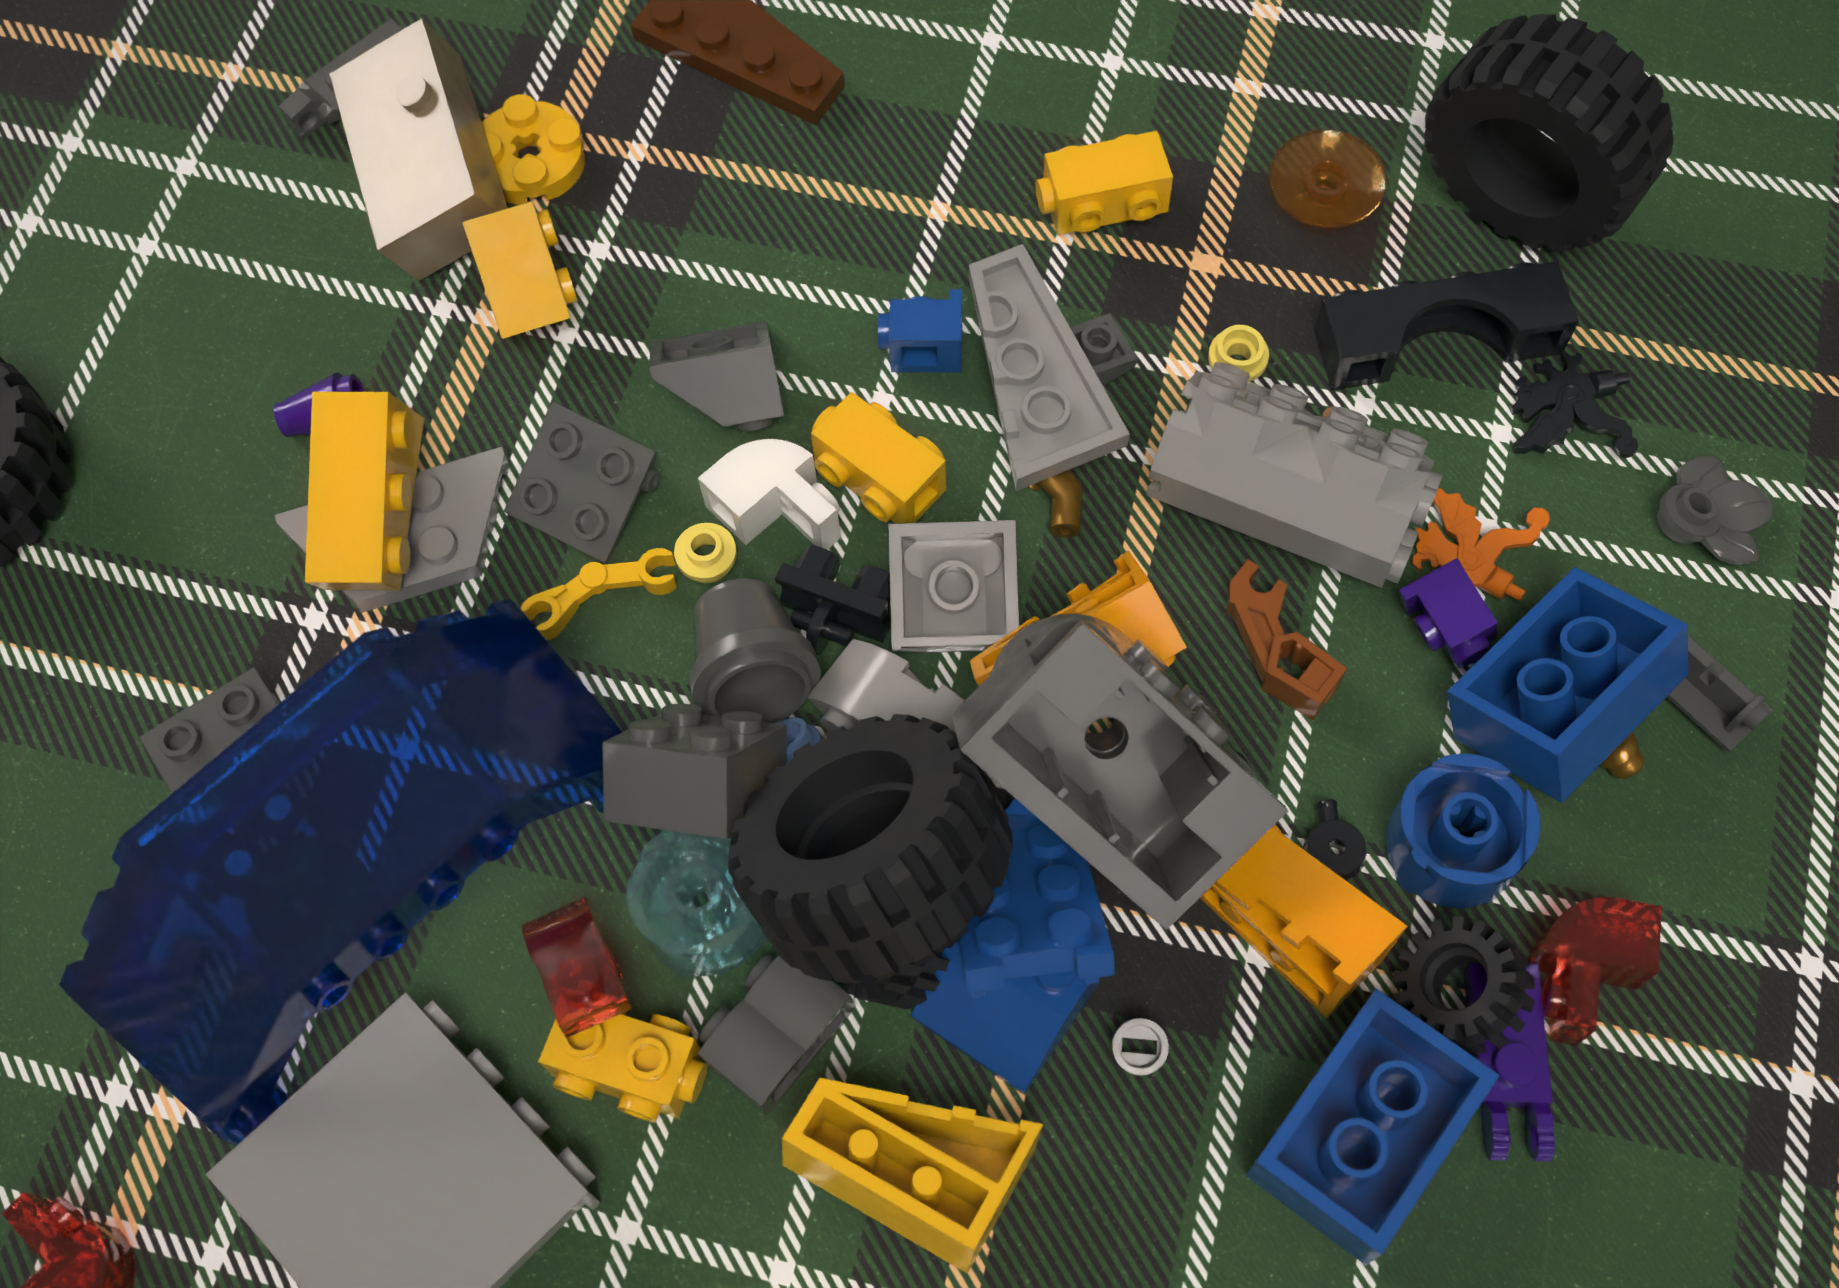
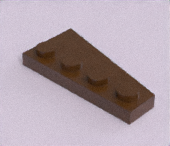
(743, 49)

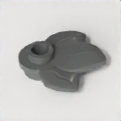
(1714, 511)

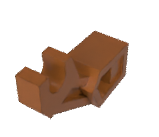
(1266, 642)

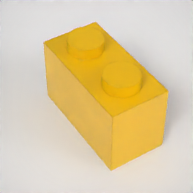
(518, 268)

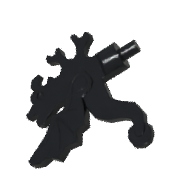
(1570, 397)

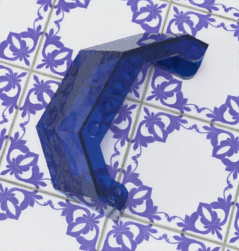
(324, 847)

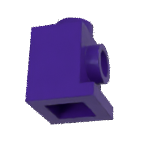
(1451, 614)

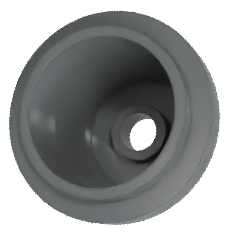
(749, 653)

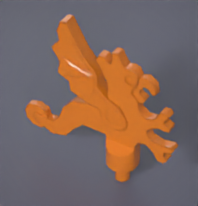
(1475, 556)

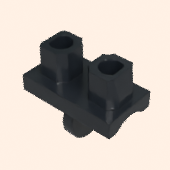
(832, 609)

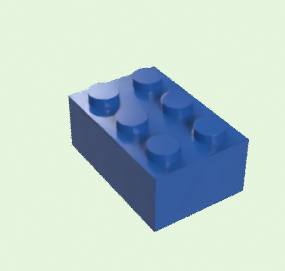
(1569, 683)
(1372, 1127)

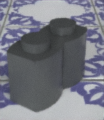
(773, 1031)

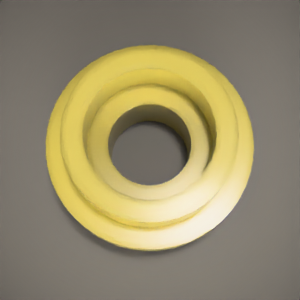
(1242, 341)
(709, 567)

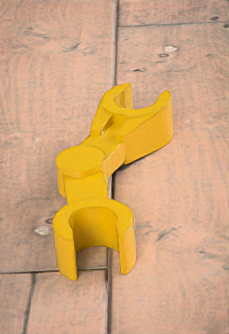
(596, 579)

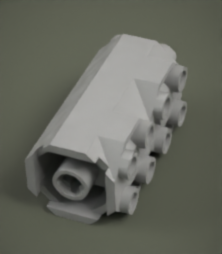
(1295, 477)

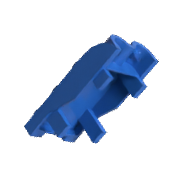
(1040, 917)

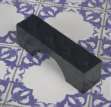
(1512, 310)

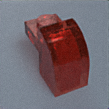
(1590, 945)
(576, 966)
(72, 1249)

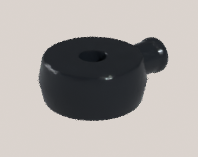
(1339, 835)

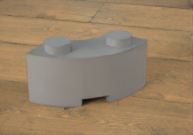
(877, 683)

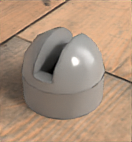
(1136, 1061)

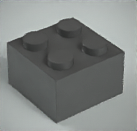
(689, 769)

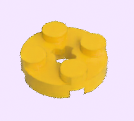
(538, 124)

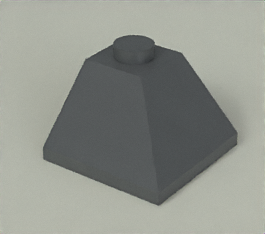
(722, 374)

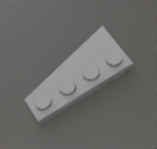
(1041, 379)

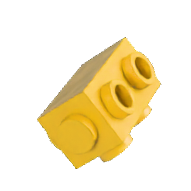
(1105, 183)
(878, 460)
(639, 1062)

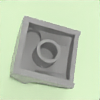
(952, 585)

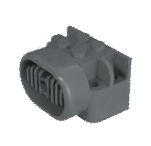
(1145, 802)

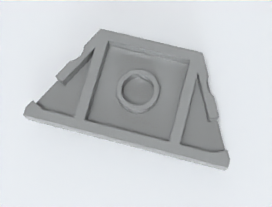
(447, 528)

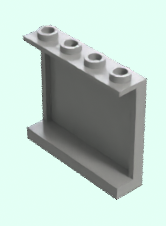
(403, 1166)

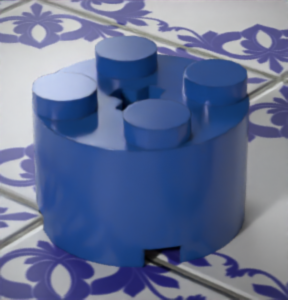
(1494, 840)

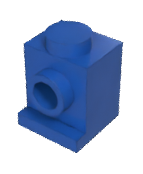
(923, 334)

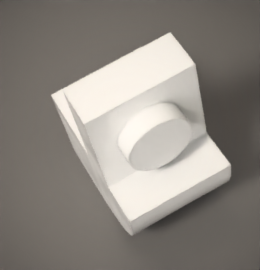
(766, 481)

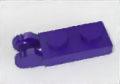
(1522, 1078)

